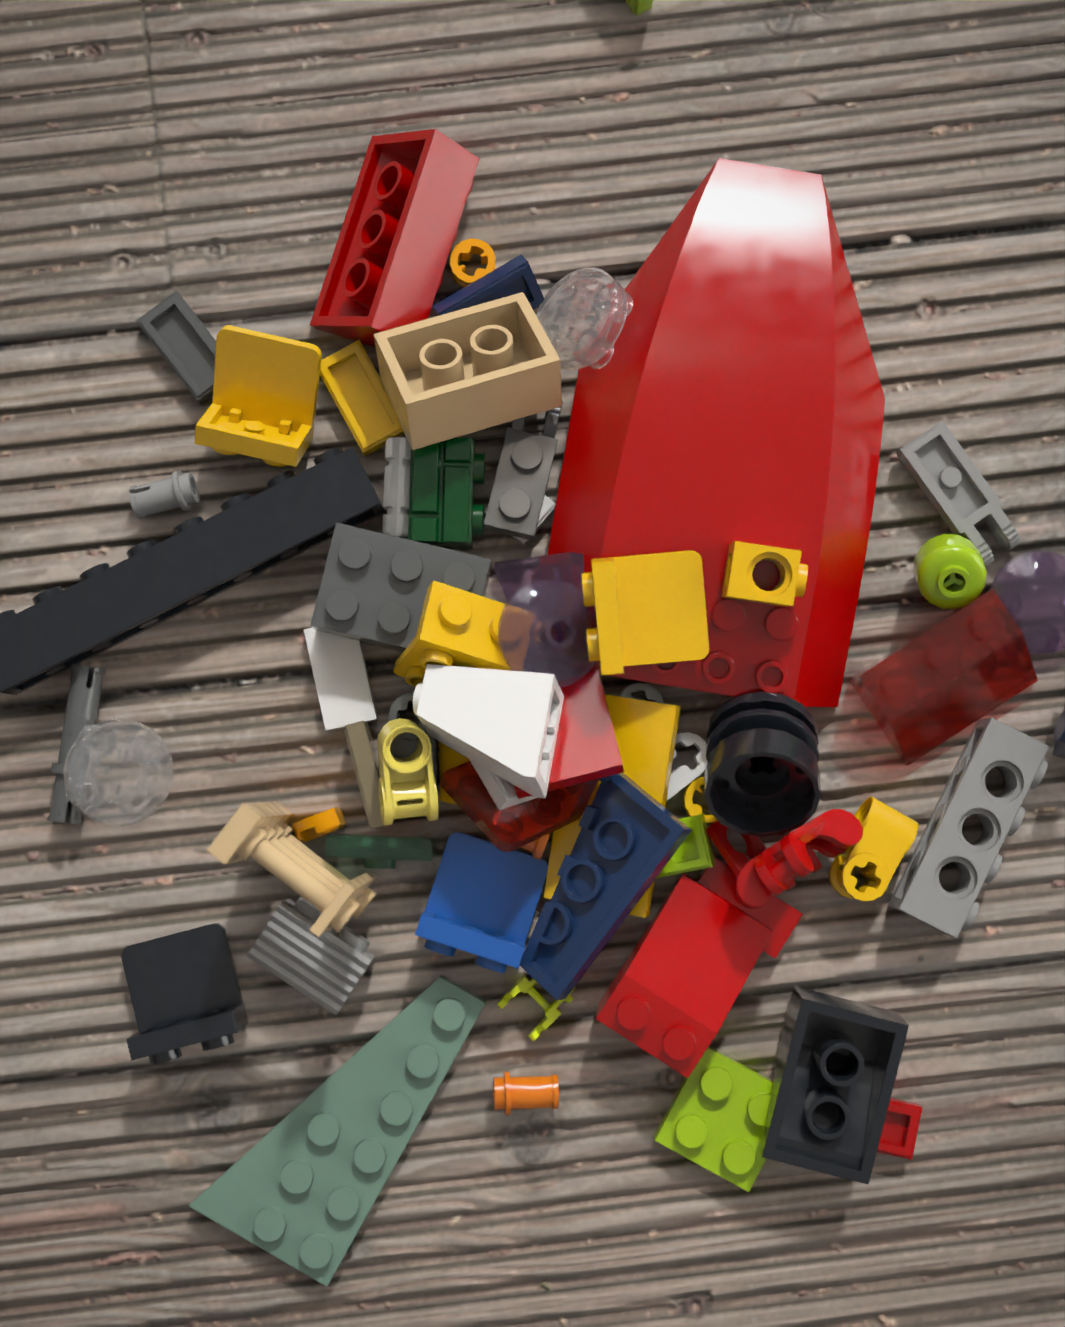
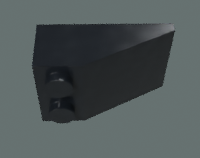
(832, 1084)

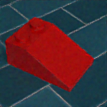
(683, 975)

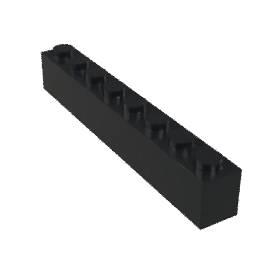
(184, 569)

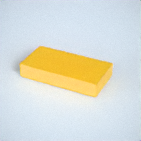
(360, 397)

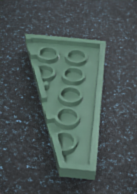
(327, 1160)

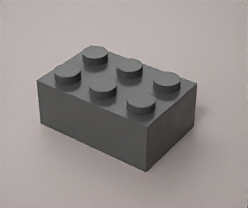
(379, 585)

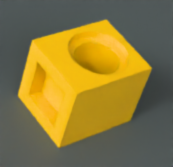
(739, 567)

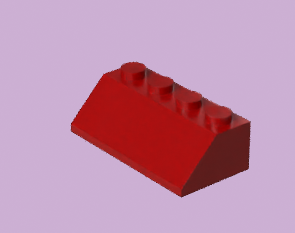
(395, 235)

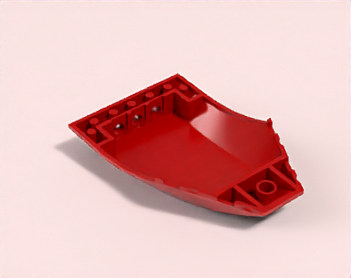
(737, 416)

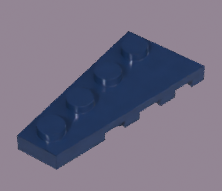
(612, 865)

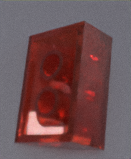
(947, 676)

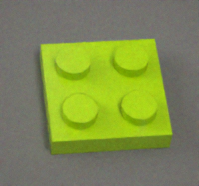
(719, 1118)

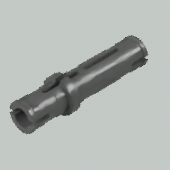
(80, 712)

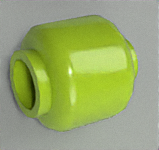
(949, 571)

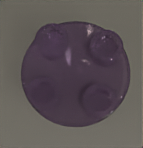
(1035, 598)

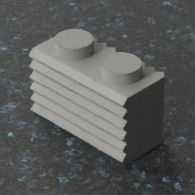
(320, 966)

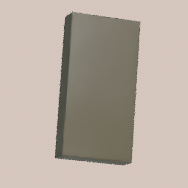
(366, 768)

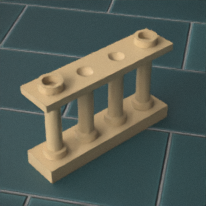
(262, 834)

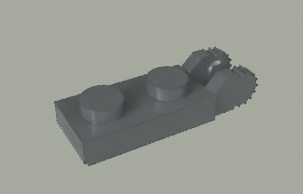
(522, 478)

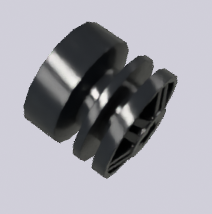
(762, 764)

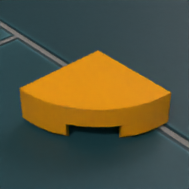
(319, 824)

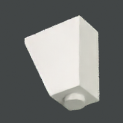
(494, 719)

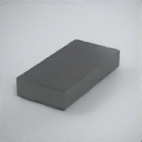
(183, 343)

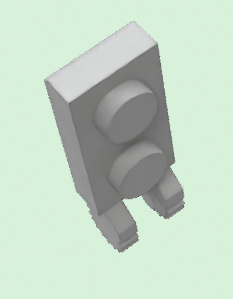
(957, 488)

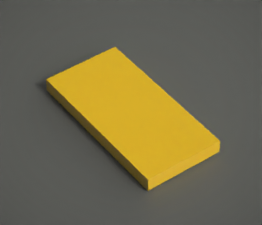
(646, 746)

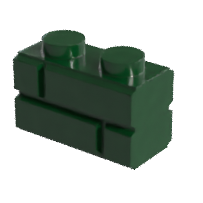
(443, 494)

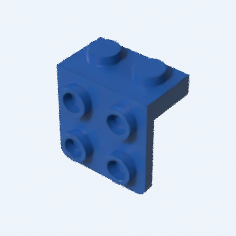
(482, 902)

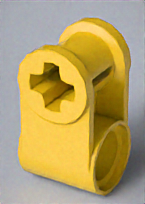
(883, 845)

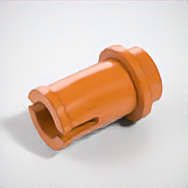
(525, 1092)

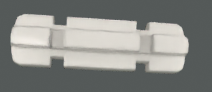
(396, 487)

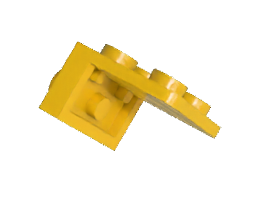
(261, 397)
(646, 610)
(453, 631)

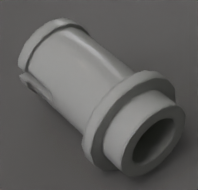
(164, 495)

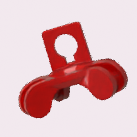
(793, 856)

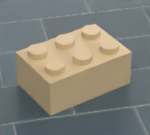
(469, 370)

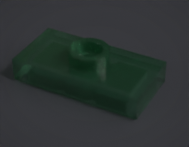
(380, 851)

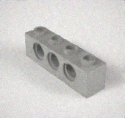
(942, 841)

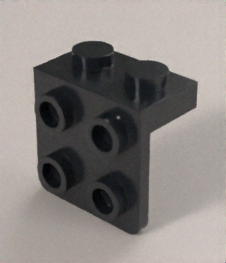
(183, 993)

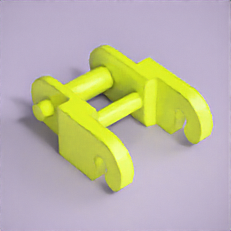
(552, 1011)

